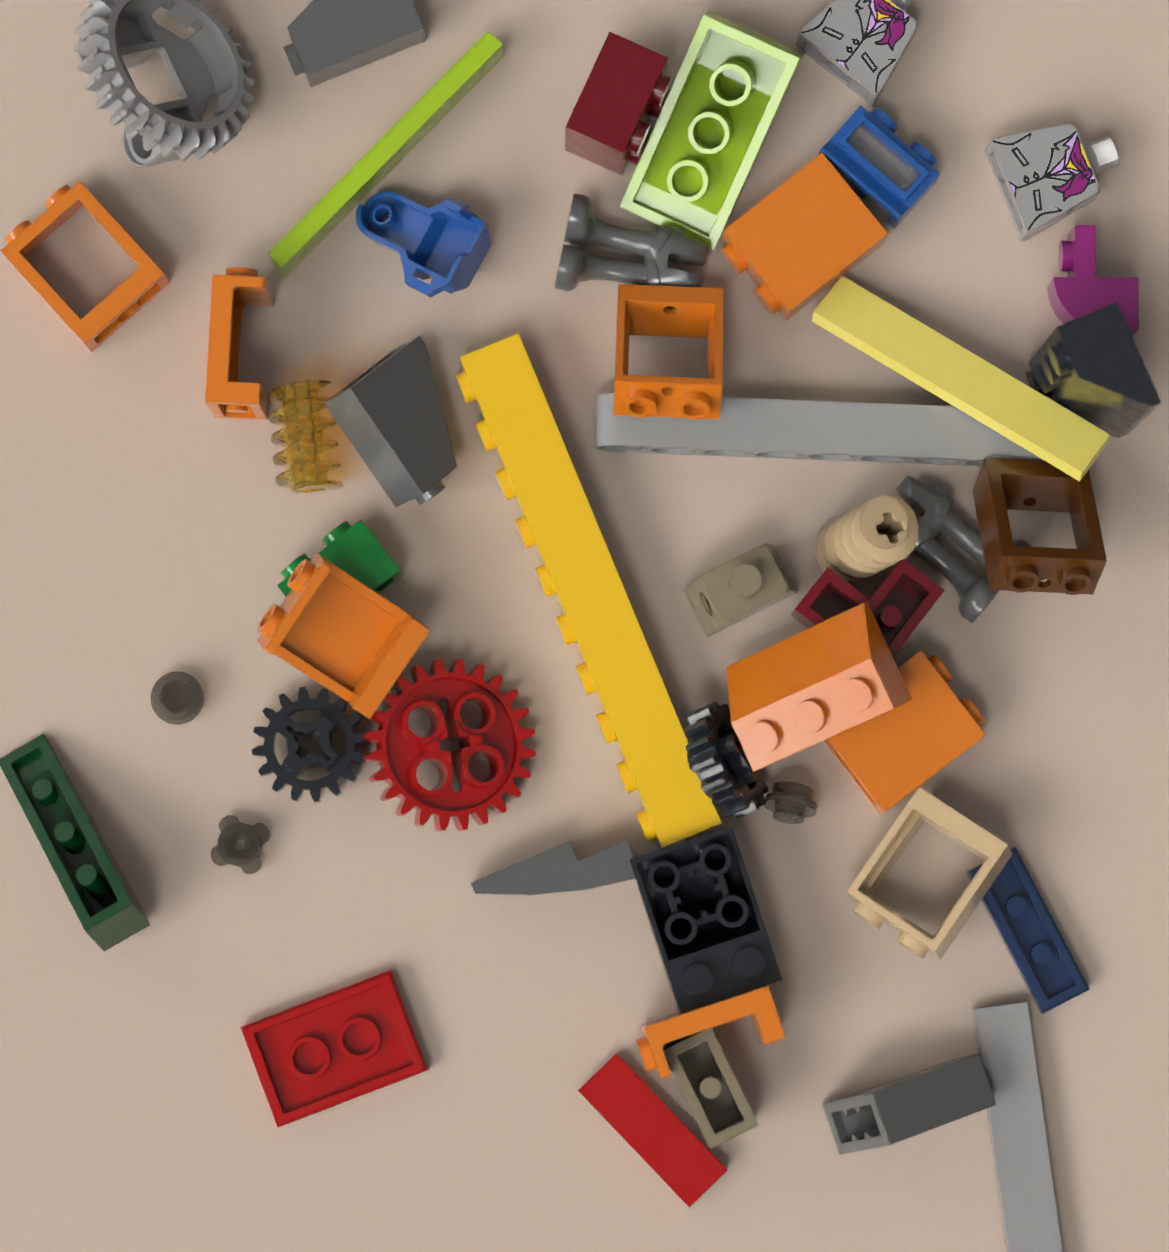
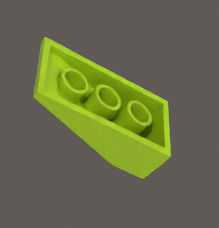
(711, 128)

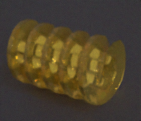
(303, 437)

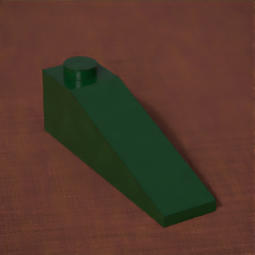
(73, 844)

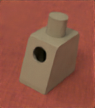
(739, 589)

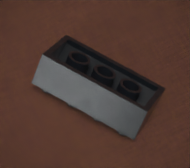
(1096, 372)

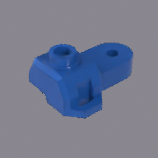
(432, 242)

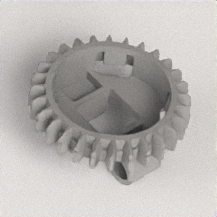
(201, 67)

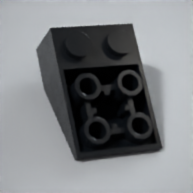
(705, 919)

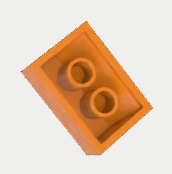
(813, 686)

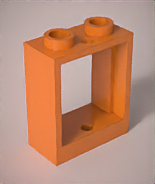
(121, 302)
(694, 315)

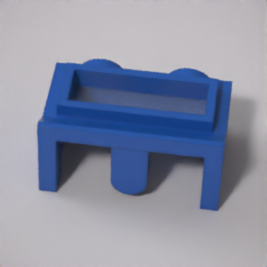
(882, 163)

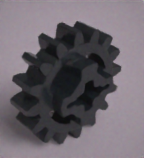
(722, 763)
(293, 764)

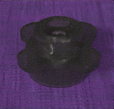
(234, 830)

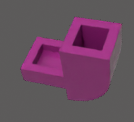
(1082, 290)

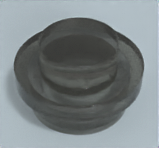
(177, 698)
(791, 802)

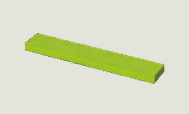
(386, 154)

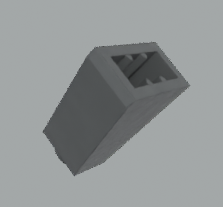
(349, 34)
(398, 424)
(909, 1104)

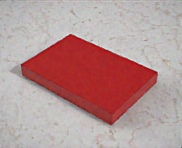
(334, 1048)

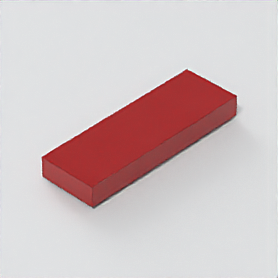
(652, 1130)

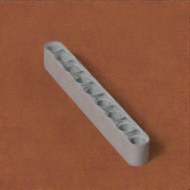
(811, 433)

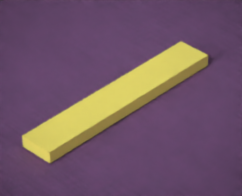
(961, 378)

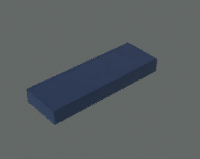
(1032, 936)

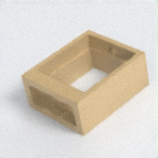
(954, 825)

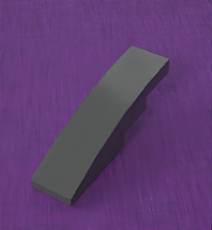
(561, 872)

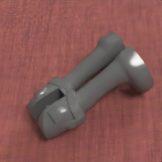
(655, 247)
(939, 518)

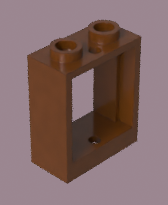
(1037, 486)

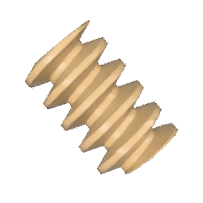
(868, 539)

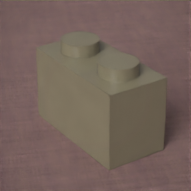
(710, 1087)

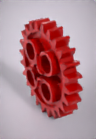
(496, 738)

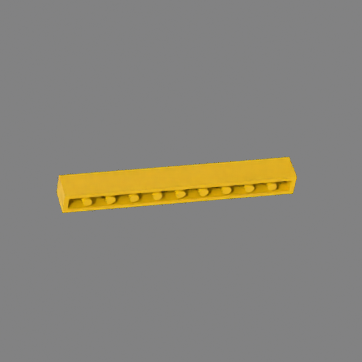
(588, 590)

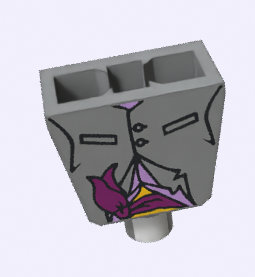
(860, 42)
(1047, 174)

